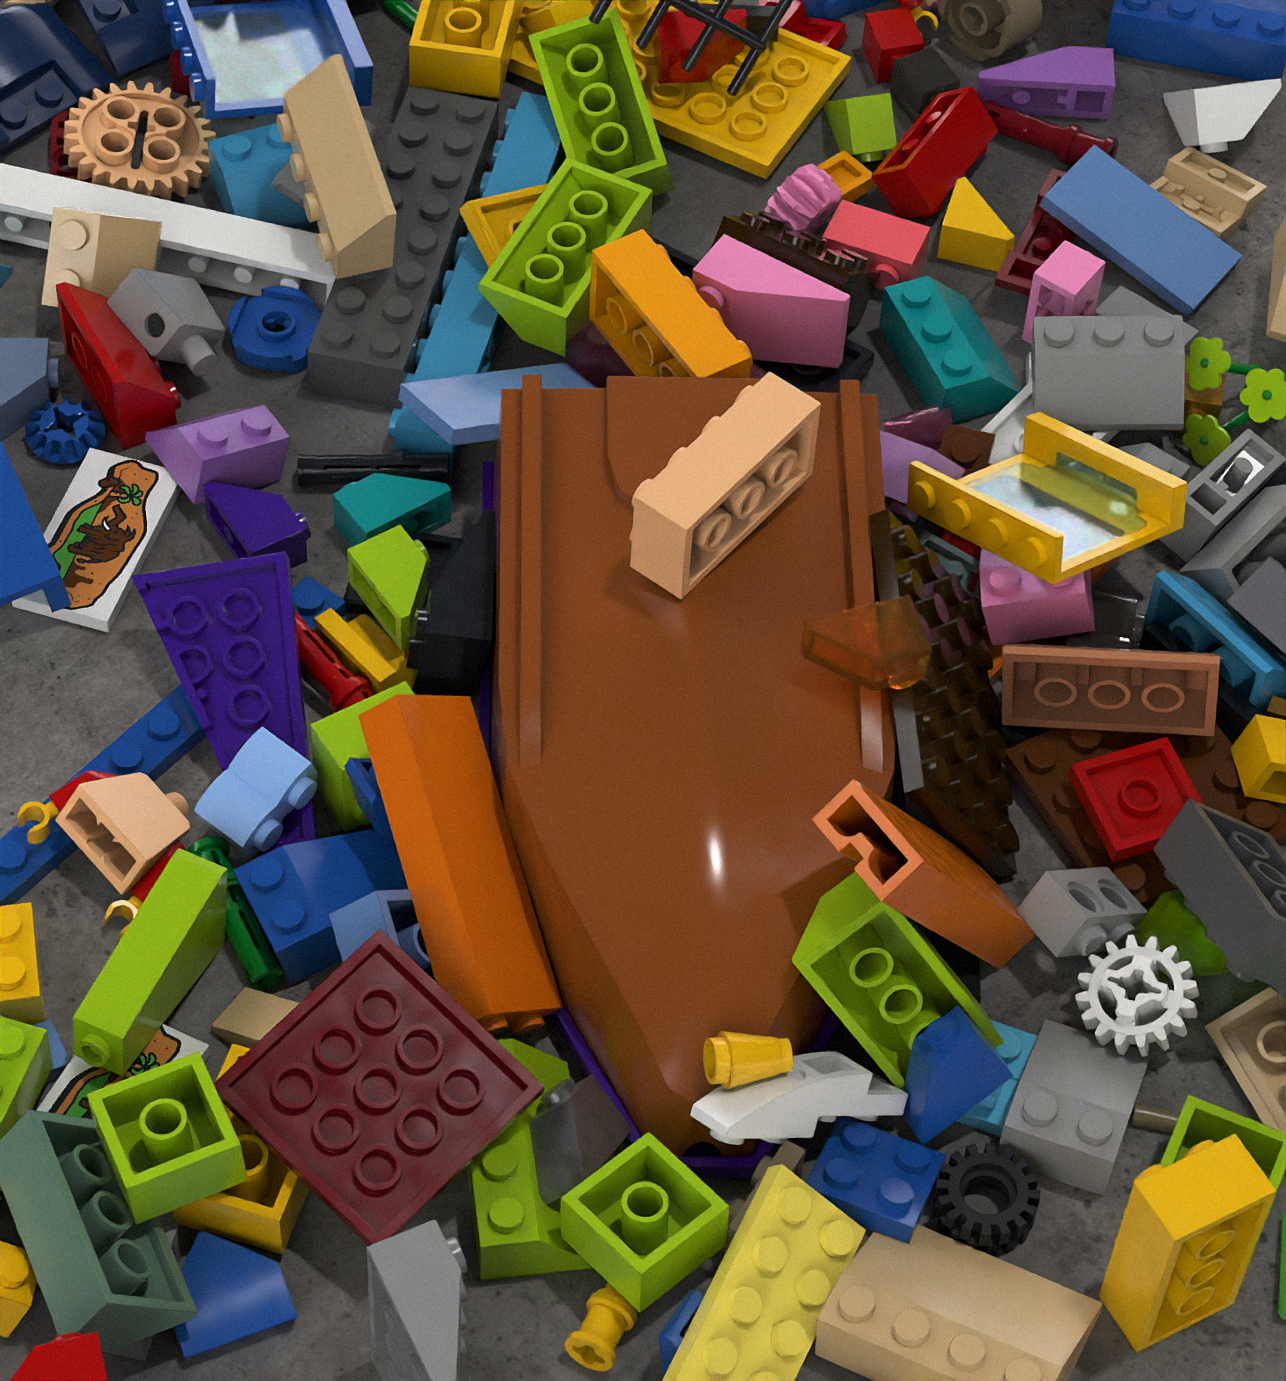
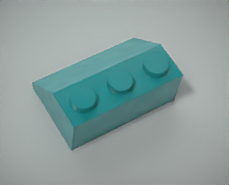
(945, 349)

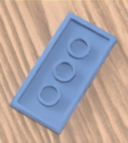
(1140, 231)
(469, 405)

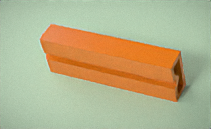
(460, 860)
(923, 874)

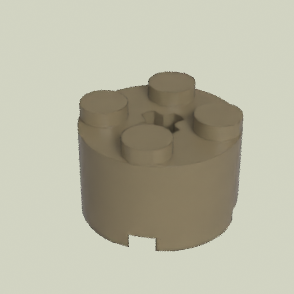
(990, 26)

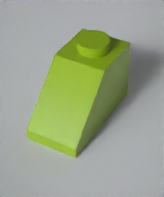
(863, 125)
(391, 579)

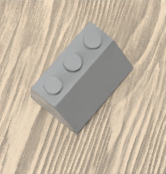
(1110, 371)
(1242, 547)

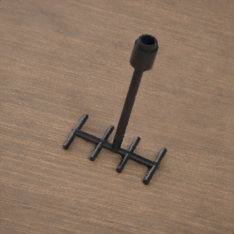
(713, 21)

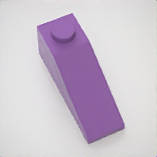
(1054, 83)

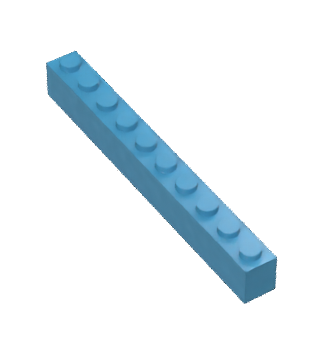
(465, 325)

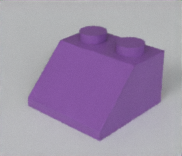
(230, 447)

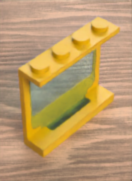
(1056, 503)

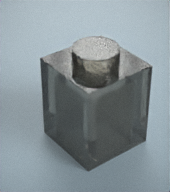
(919, 79)

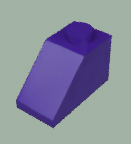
(256, 522)

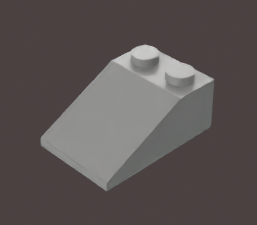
(1073, 1107)

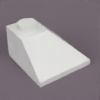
(1219, 112)

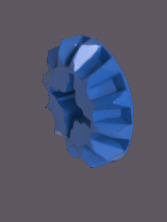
(55, 444)

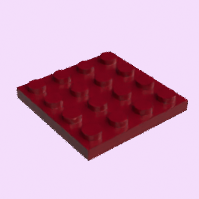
(378, 1090)

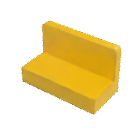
(364, 649)

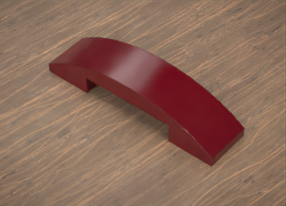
(1035, 246)

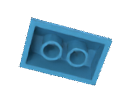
(242, 172)
(1210, 628)

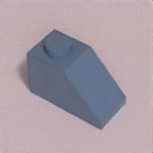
(25, 380)

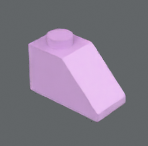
(896, 456)

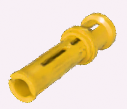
(601, 1330)

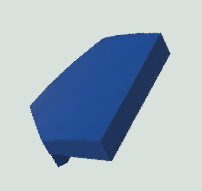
(233, 1293)

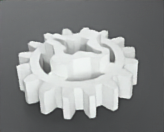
(1151, 1014)

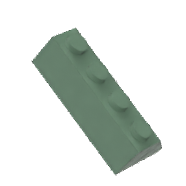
(81, 1238)

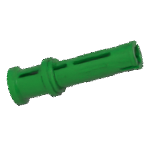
(241, 925)

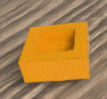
(849, 175)

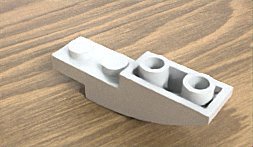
(793, 1102)

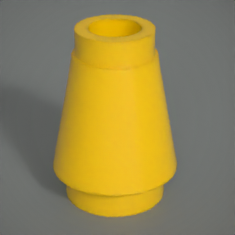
(745, 1058)

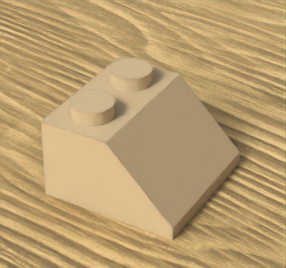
(97, 250)

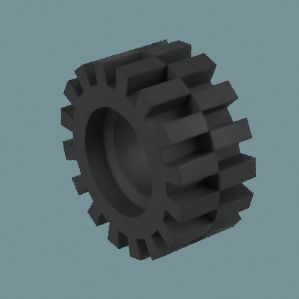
(989, 1171)

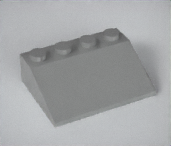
(417, 1305)

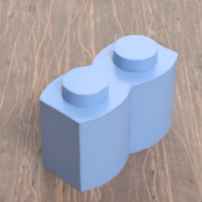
(257, 793)

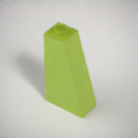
(153, 963)

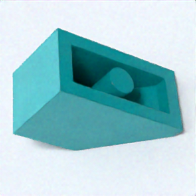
(386, 501)

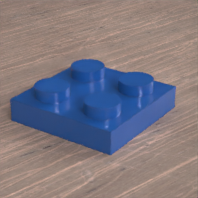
(876, 1177)

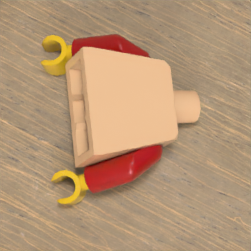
(120, 826)

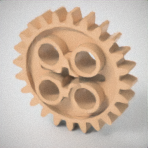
(104, 137)

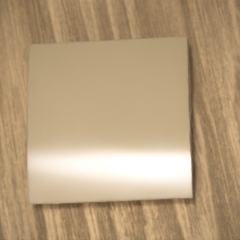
(1209, 191)

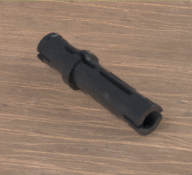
(313, 468)

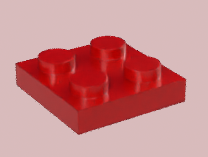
(1133, 795)

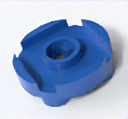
(274, 350)

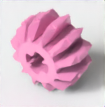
(805, 199)

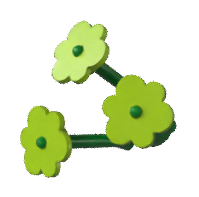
(1262, 391)

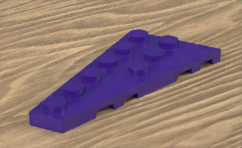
(236, 656)

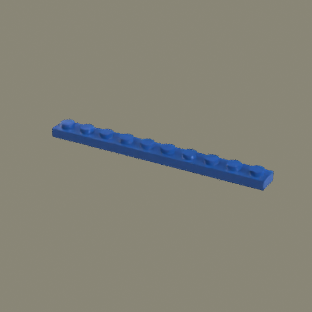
(147, 748)

